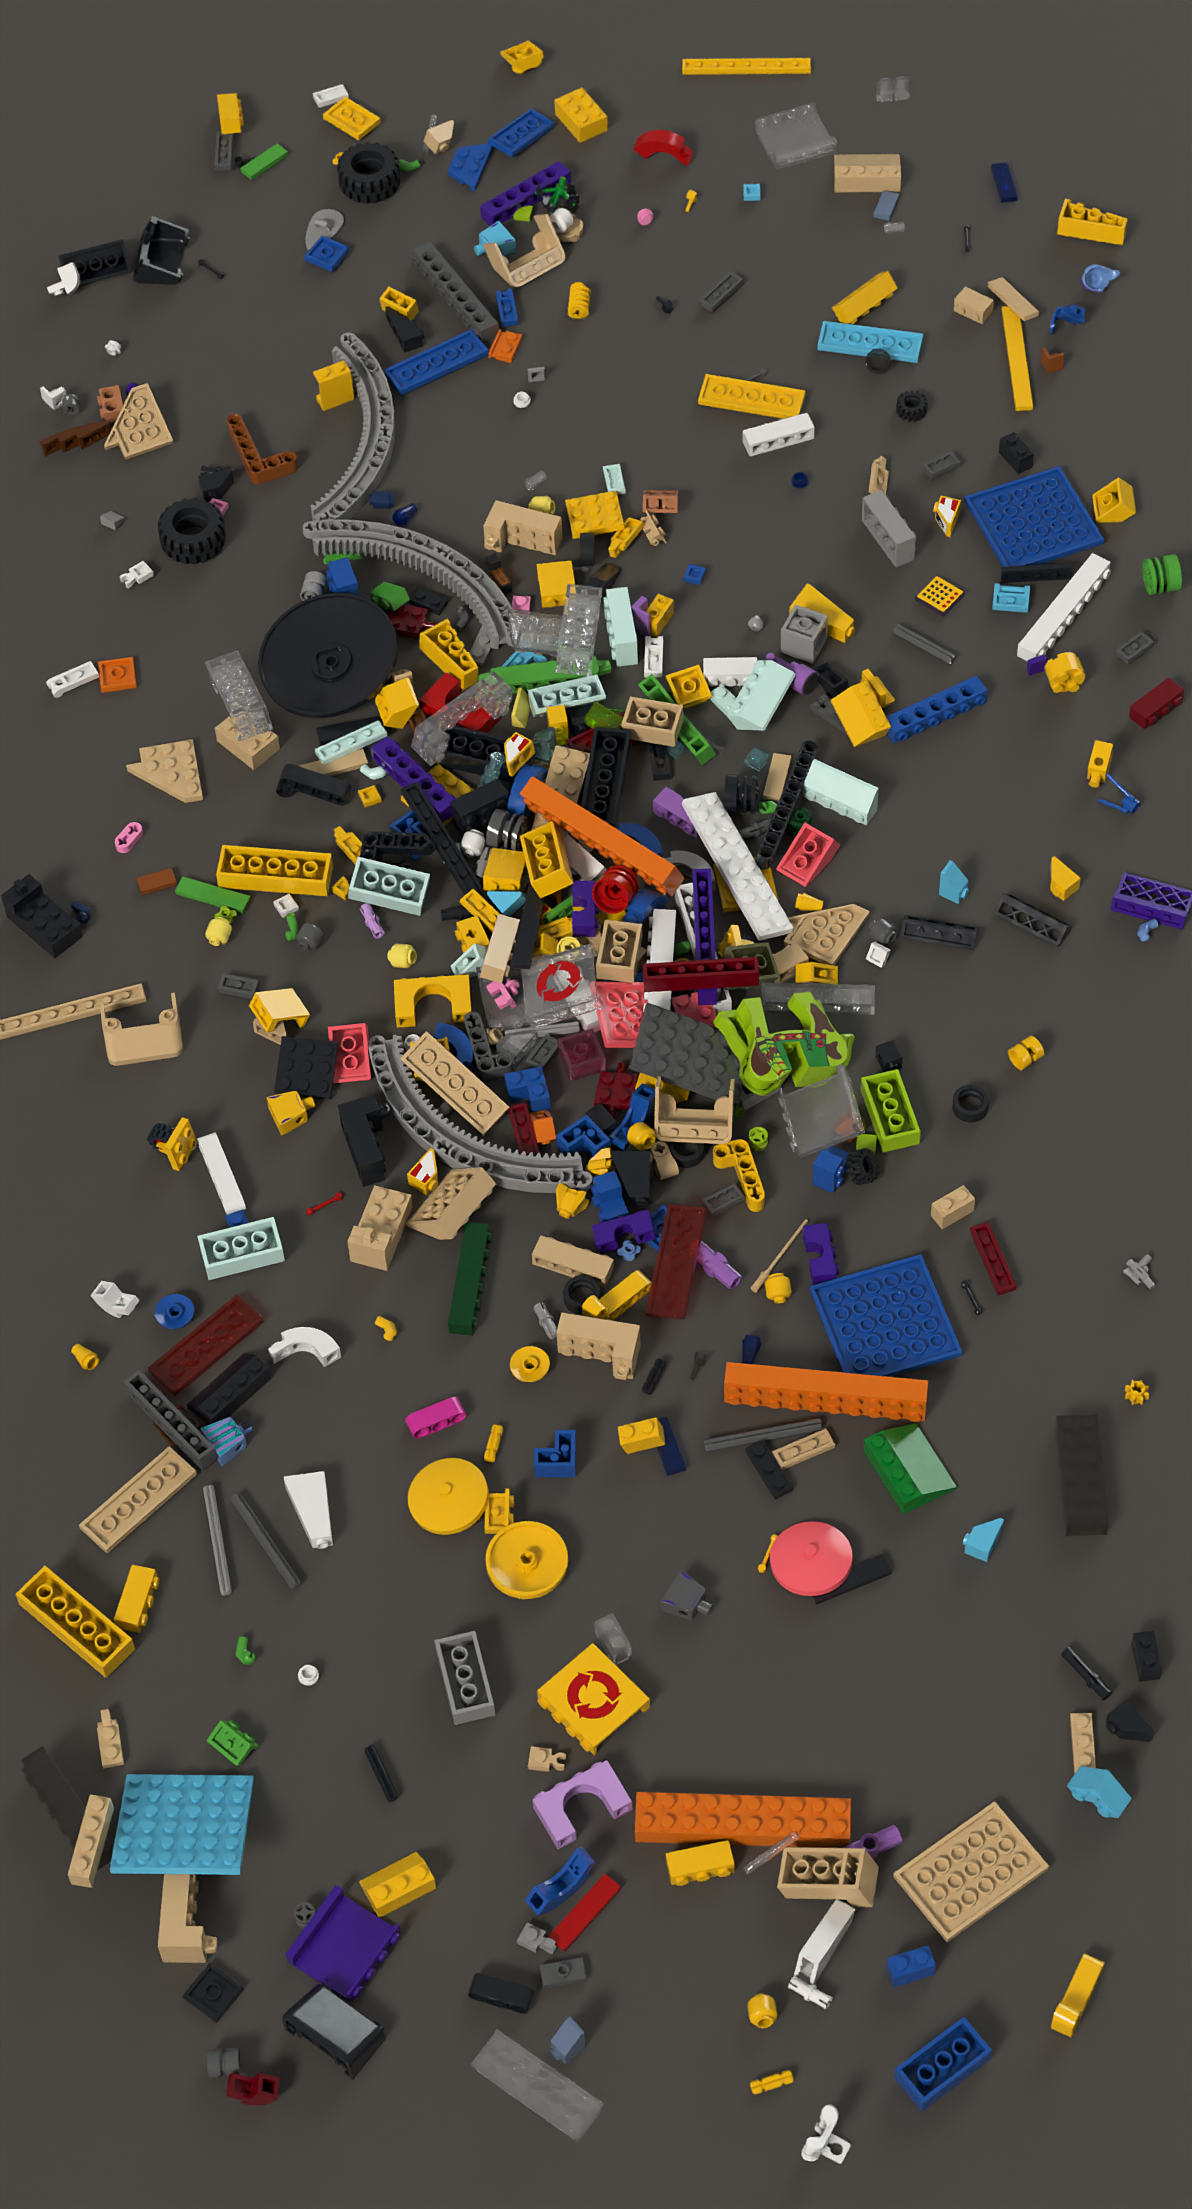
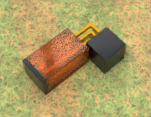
(498, 574)

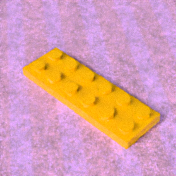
(751, 397)

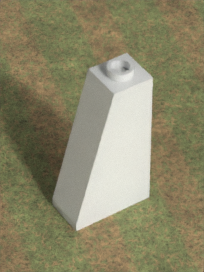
(310, 1501)
(823, 1942)

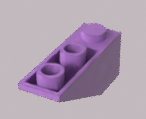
(669, 806)

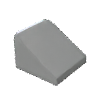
(536, 374)
(112, 520)

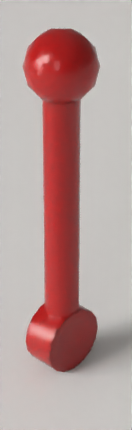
(338, 1197)

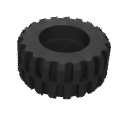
(368, 158)
(191, 547)

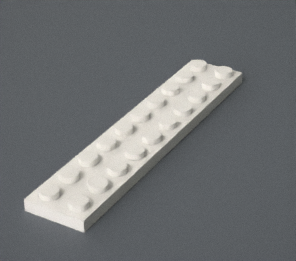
(737, 866)

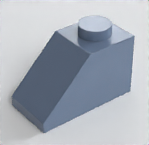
(568, 2041)

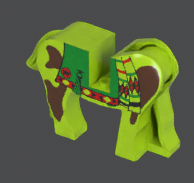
(770, 1058)

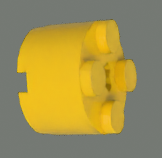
(1065, 673)

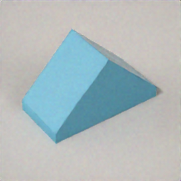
(507, 902)

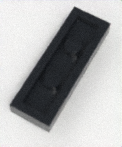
(769, 1469)

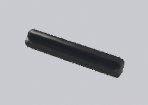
(381, 1773)

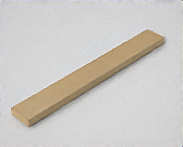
(71, 1011)

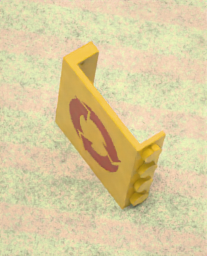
(591, 1698)

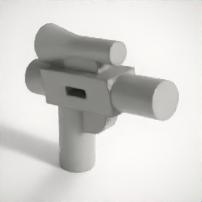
(1139, 1271)

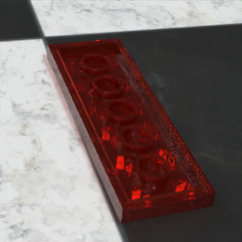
(676, 1261)
(205, 1345)

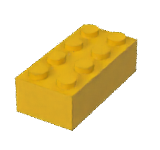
(546, 859)

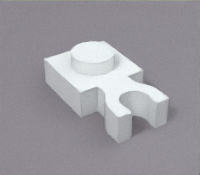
(138, 573)

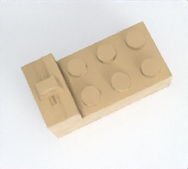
(522, 528)
(380, 1228)
(601, 1341)
(829, 1875)
(178, 1936)

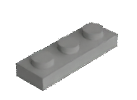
(480, 648)

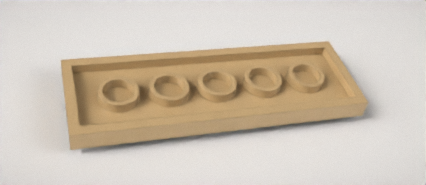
(566, 777)
(455, 1083)
(138, 1499)

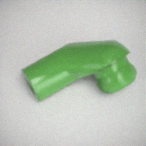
(407, 167)
(767, 807)
(293, 926)
(242, 1652)

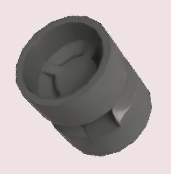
(223, 2062)

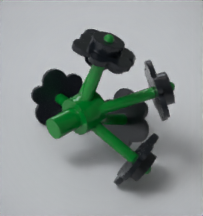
(564, 191)

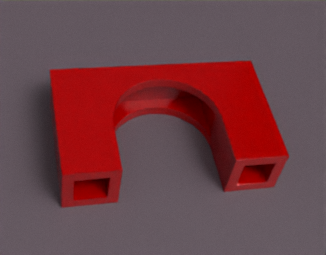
(443, 693)

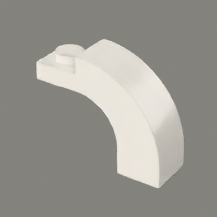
(307, 1340)

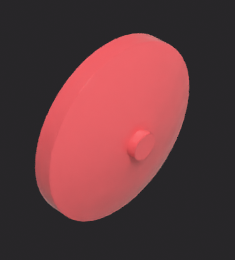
(811, 1558)

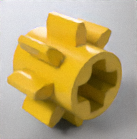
(1137, 1392)

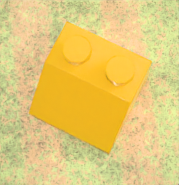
(1114, 502)
(396, 703)

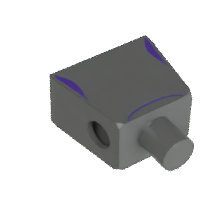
(685, 1598)

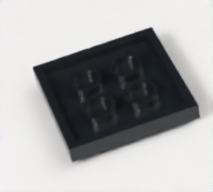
(306, 1067)

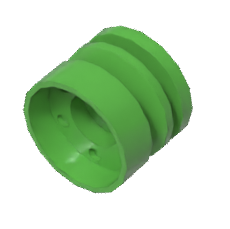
(1162, 574)

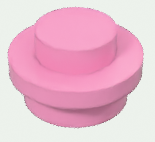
(645, 216)

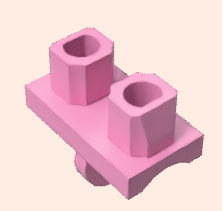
(505, 999)

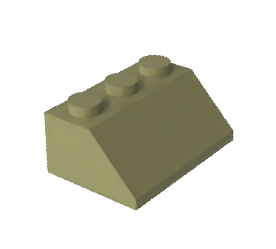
(767, 967)

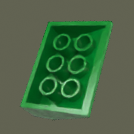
(908, 1466)

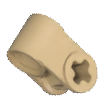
(663, 1161)

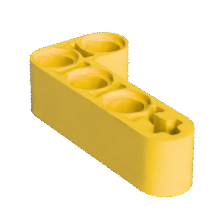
(745, 1175)
(618, 1298)
(1077, 1995)

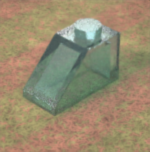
(544, 744)

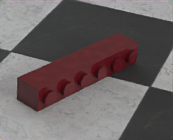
(701, 974)

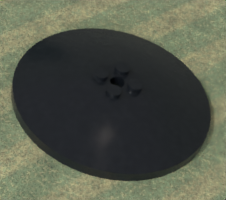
(322, 630)

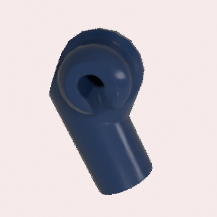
(84, 911)

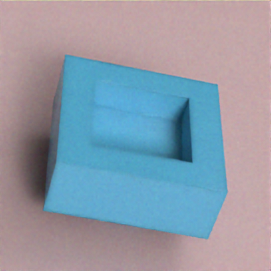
(751, 192)

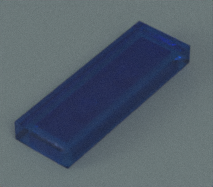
(1004, 182)
(670, 1452)

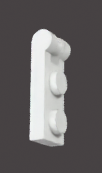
(653, 656)
(72, 679)

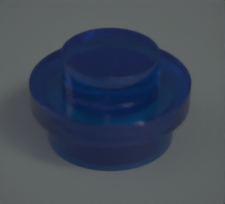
(799, 480)

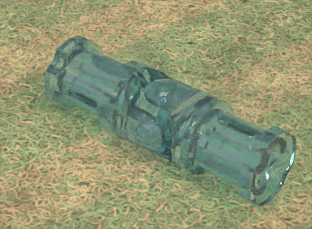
(492, 770)

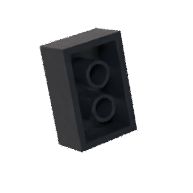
(477, 806)

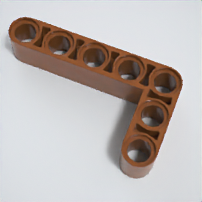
(259, 469)

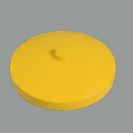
(448, 1496)
(526, 1560)

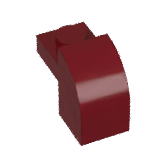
(253, 2091)

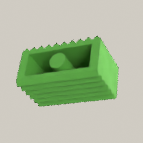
(389, 596)

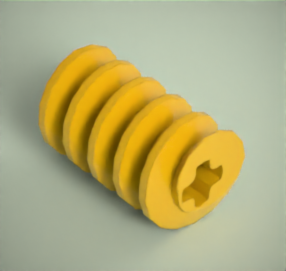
(579, 301)

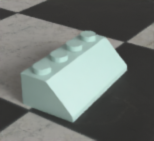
(568, 693)
(760, 695)
(841, 792)

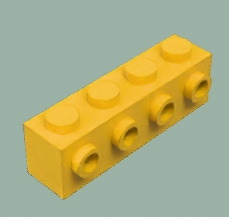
(864, 298)

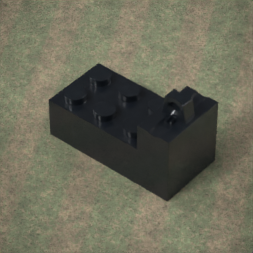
(40, 916)
(359, 1123)

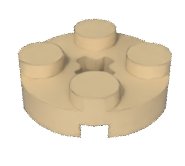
(573, 233)

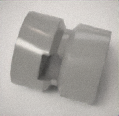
(313, 585)

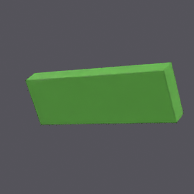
(264, 161)

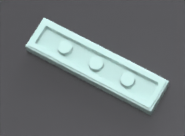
(351, 742)

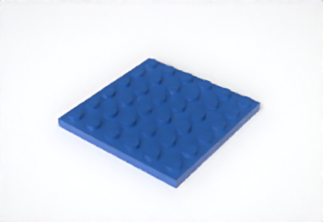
(1034, 519)
(886, 1319)

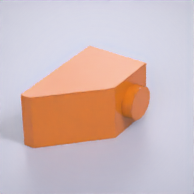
(543, 1126)

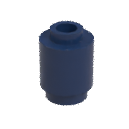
(382, 499)

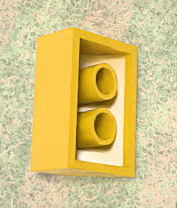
(861, 714)
(398, 1884)

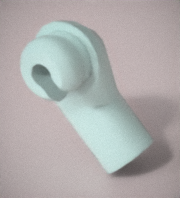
(373, 773)

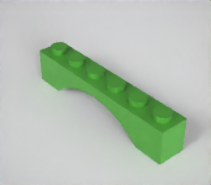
(688, 733)

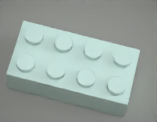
(620, 627)
(388, 886)
(241, 1248)

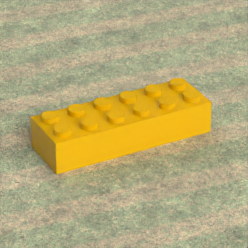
(274, 870)
(75, 1621)

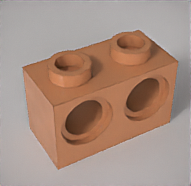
(111, 403)
(660, 501)

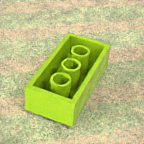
(890, 1110)

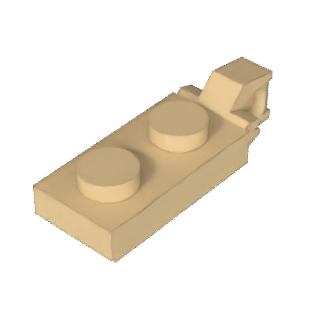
(878, 476)
(109, 1741)

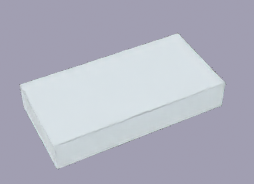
(330, 95)

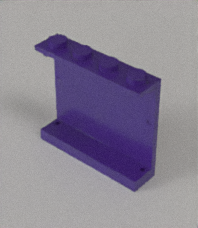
(342, 1945)

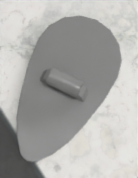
(323, 223)

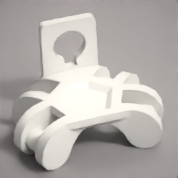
(818, 2145)

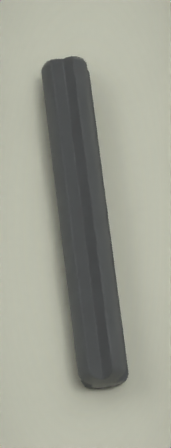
(924, 643)

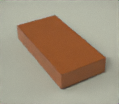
(156, 881)

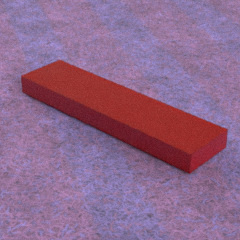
(584, 1912)

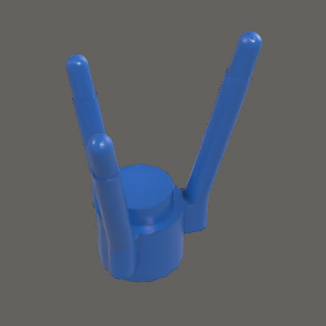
(1130, 803)

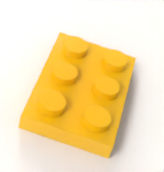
(352, 118)

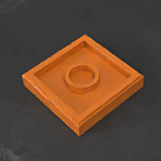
(117, 674)

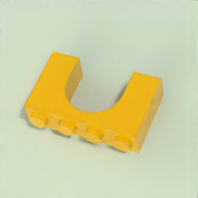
(410, 991)

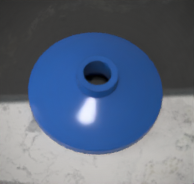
(174, 1304)

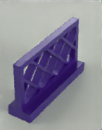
(1149, 909)

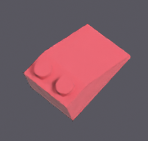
(808, 855)
(353, 1052)

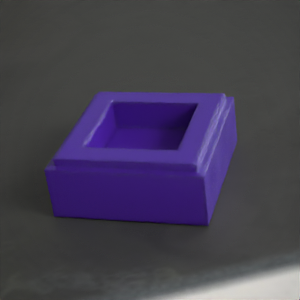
(1036, 664)

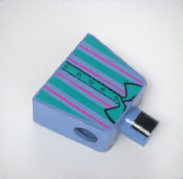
(227, 1438)

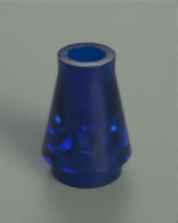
(403, 515)
(750, 1348)

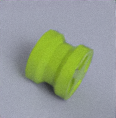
(760, 1134)

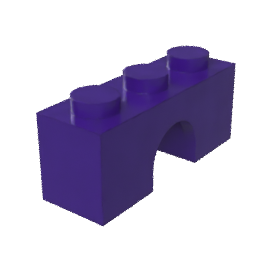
(584, 921)
(608, 1232)
(818, 1239)

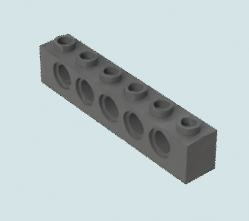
(170, 1420)

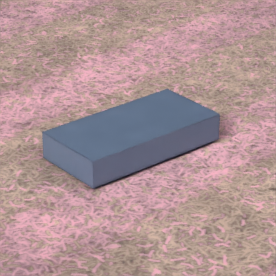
(886, 205)

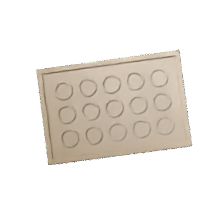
(970, 1871)

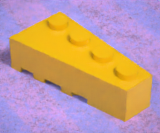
(1091, 224)
(448, 653)

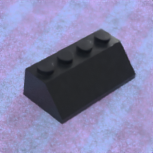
(99, 261)
(231, 1389)

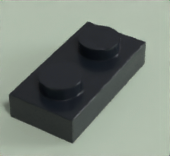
(428, 600)

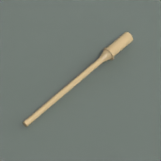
(764, 1275)

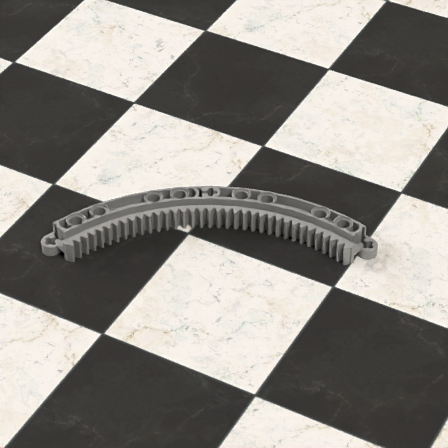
(376, 439)
(422, 552)
(505, 1168)

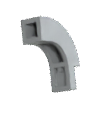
(687, 861)

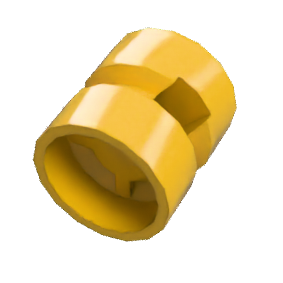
(1025, 1053)

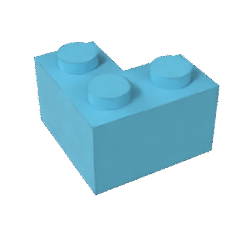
(1101, 1789)

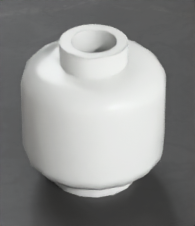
(561, 220)
(473, 843)

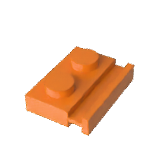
(505, 346)

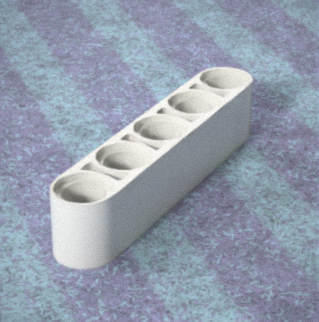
(221, 1173)

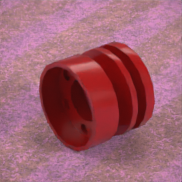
(615, 889)

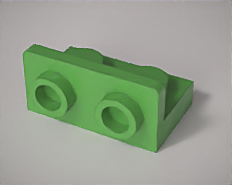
(232, 1742)

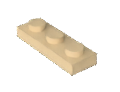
(1082, 1740)

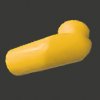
(388, 1326)

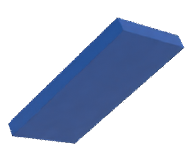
(521, 132)

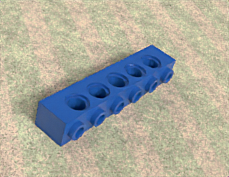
(936, 709)

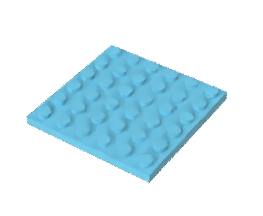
(182, 1824)

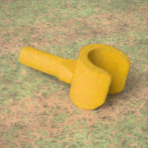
(691, 195)

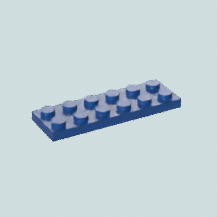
(436, 362)

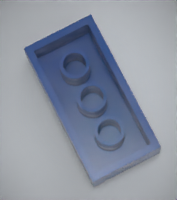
(942, 2064)

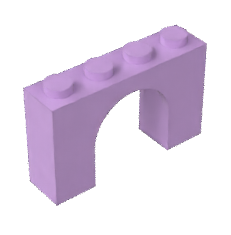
(597, 1780)

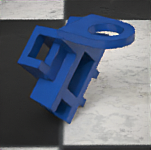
(1072, 314)

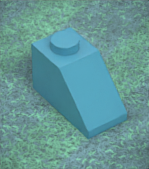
(953, 883)
(983, 1539)

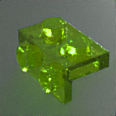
(602, 717)

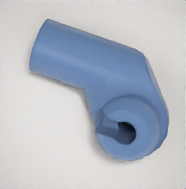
(1145, 928)

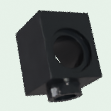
(888, 1056)

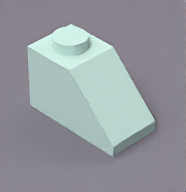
(472, 958)

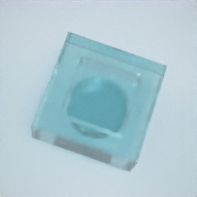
(756, 759)

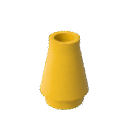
(808, 903)
(86, 1357)

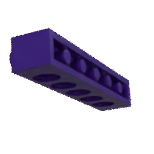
(523, 194)
(407, 771)

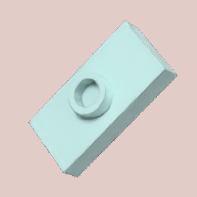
(614, 479)

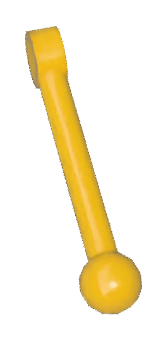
(762, 1568)

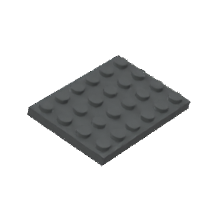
(685, 1054)

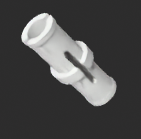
(810, 1992)

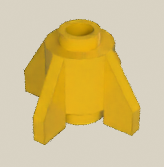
(600, 1163)
(570, 1201)

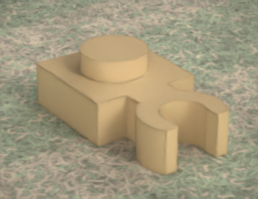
(542, 1759)

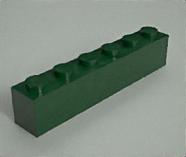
(469, 1278)

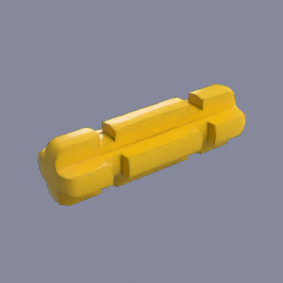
(493, 1443)
(771, 2082)

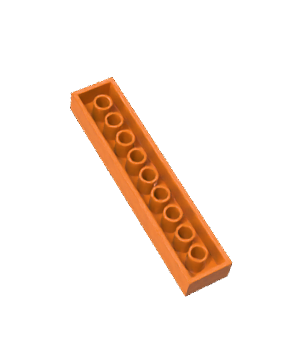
(602, 836)
(825, 1391)
(742, 1819)

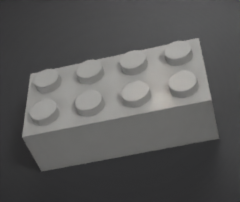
(888, 528)
(464, 1677)

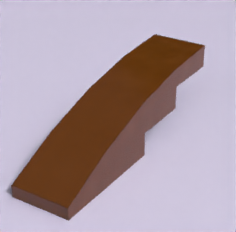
(78, 436)

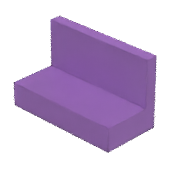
(641, 617)

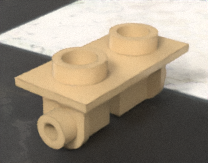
(657, 533)

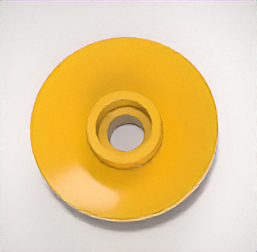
(527, 1357)

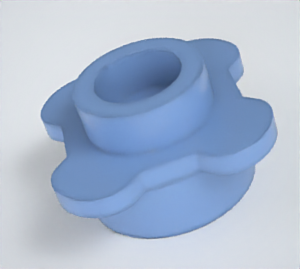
(629, 1256)

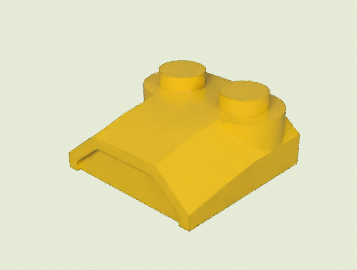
(523, 56)
(688, 686)

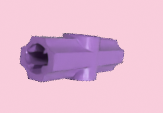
(717, 1266)
(881, 1841)

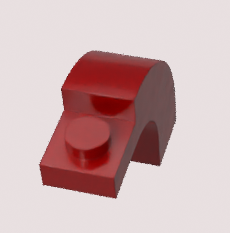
(663, 141)

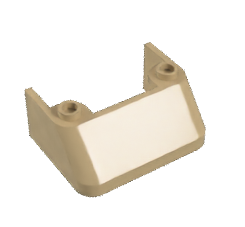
(547, 255)
(143, 1042)
(693, 1125)

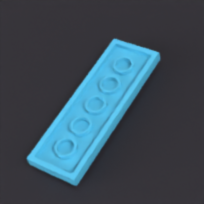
(862, 339)

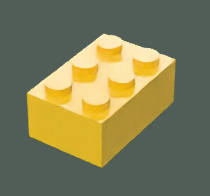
(581, 115)

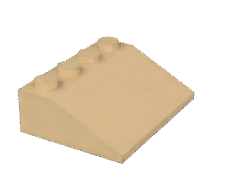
(867, 173)
(452, 1203)

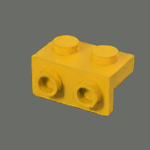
(878, 688)
(498, 1511)

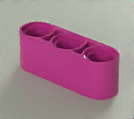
(435, 1417)

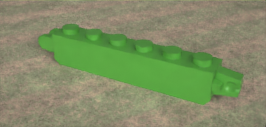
(541, 674)

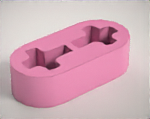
(128, 837)

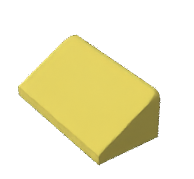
(521, 709)

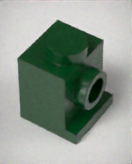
(797, 820)

